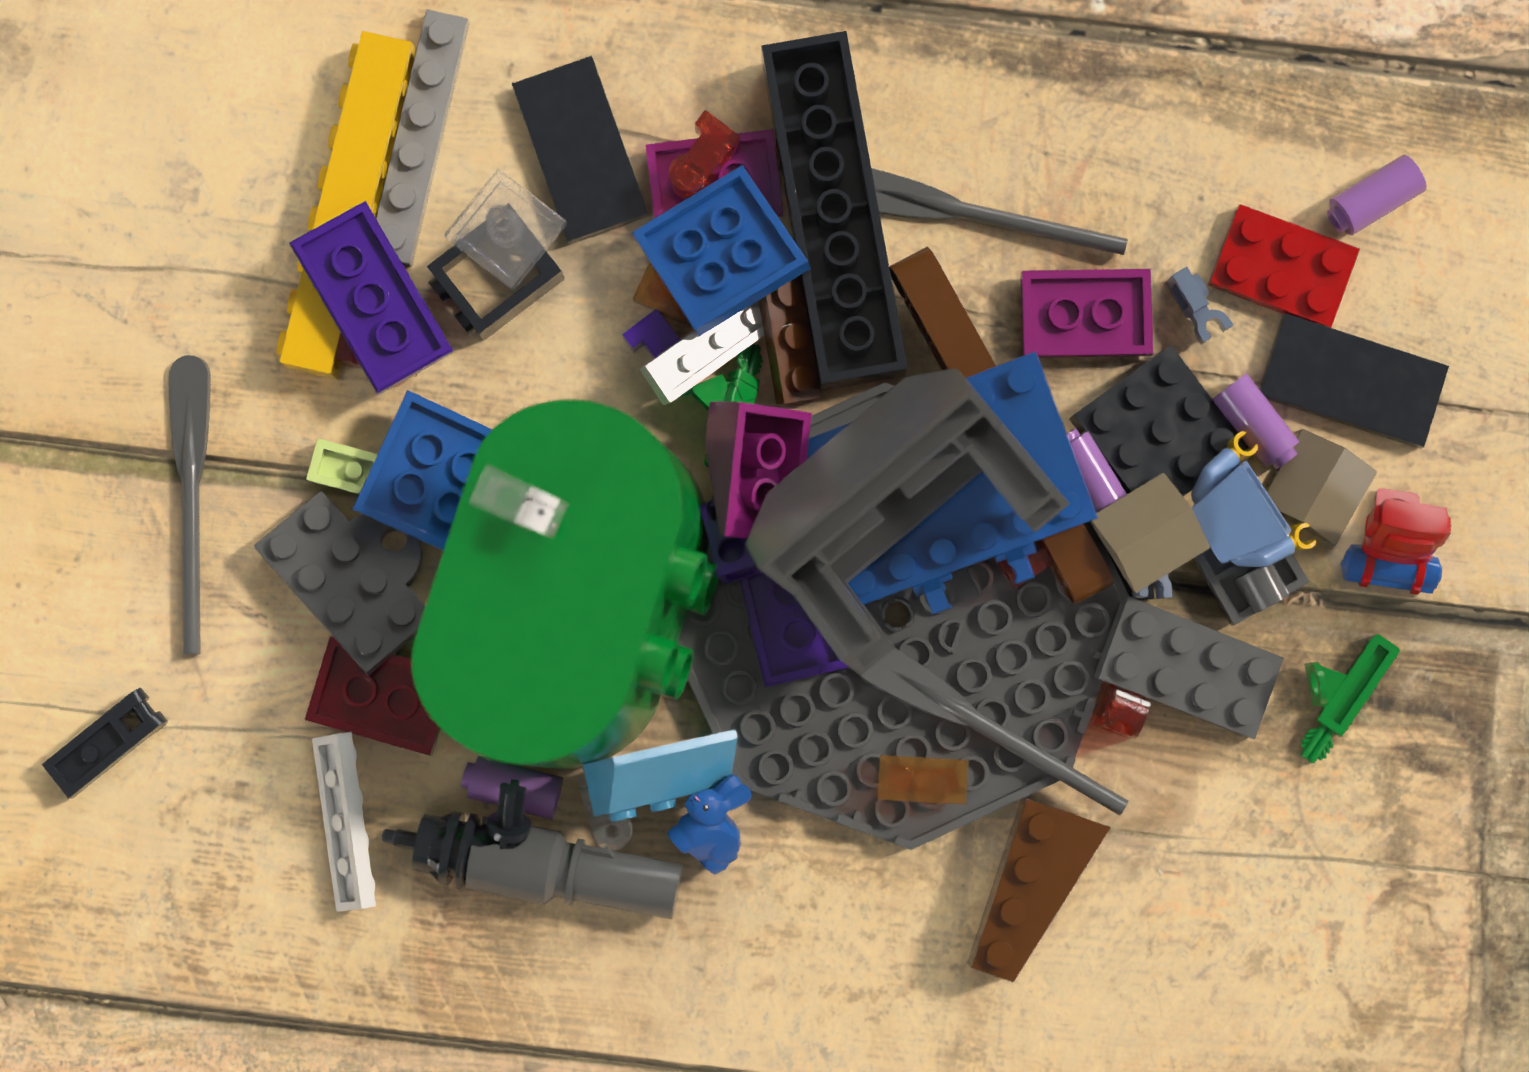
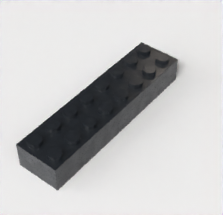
(834, 210)

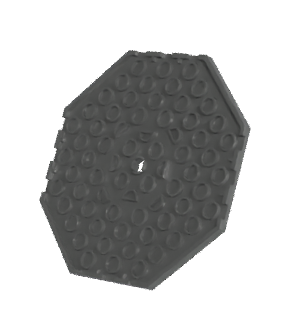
(819, 739)

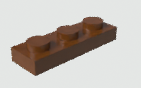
(789, 344)

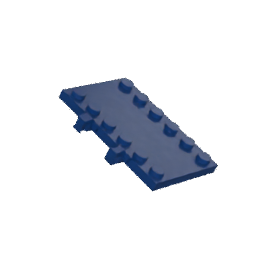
(978, 518)

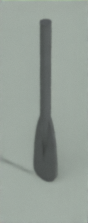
(917, 200)
(190, 427)
(925, 691)

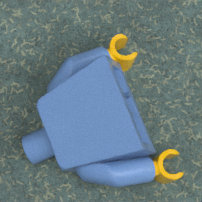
(1240, 514)

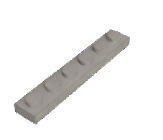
(421, 131)

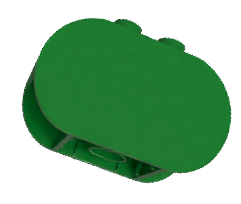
(573, 638)

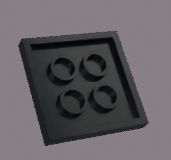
(1157, 425)

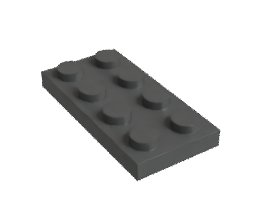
(1188, 667)

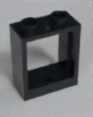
(549, 277)

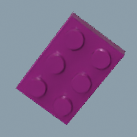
(755, 154)
(1086, 313)

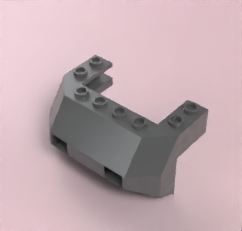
(878, 486)

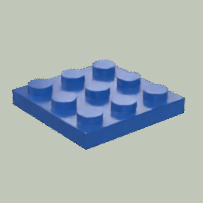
(721, 250)
(421, 470)

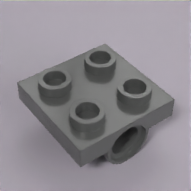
(1249, 590)

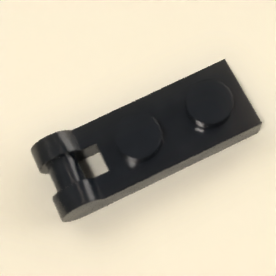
(103, 744)

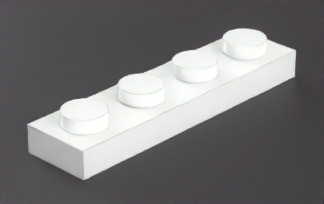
(698, 357)
(344, 822)

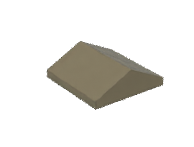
(1321, 486)
(1150, 532)

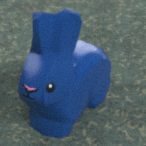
(707, 829)

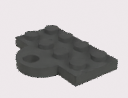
(349, 578)

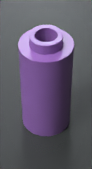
(1376, 195)
(1252, 413)
(1097, 473)
(487, 774)

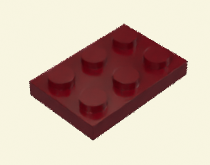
(372, 706)

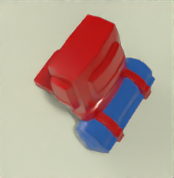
(1399, 544)

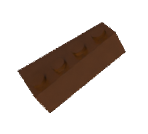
(1034, 878)

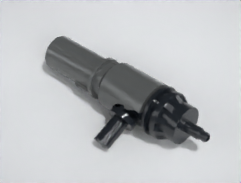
(535, 862)

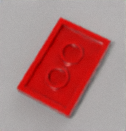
(1283, 266)

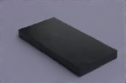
(580, 149)
(1353, 381)

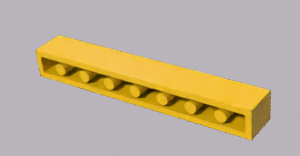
(354, 174)

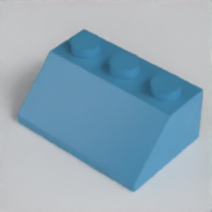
(659, 775)

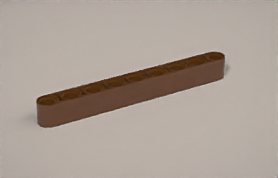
(958, 345)

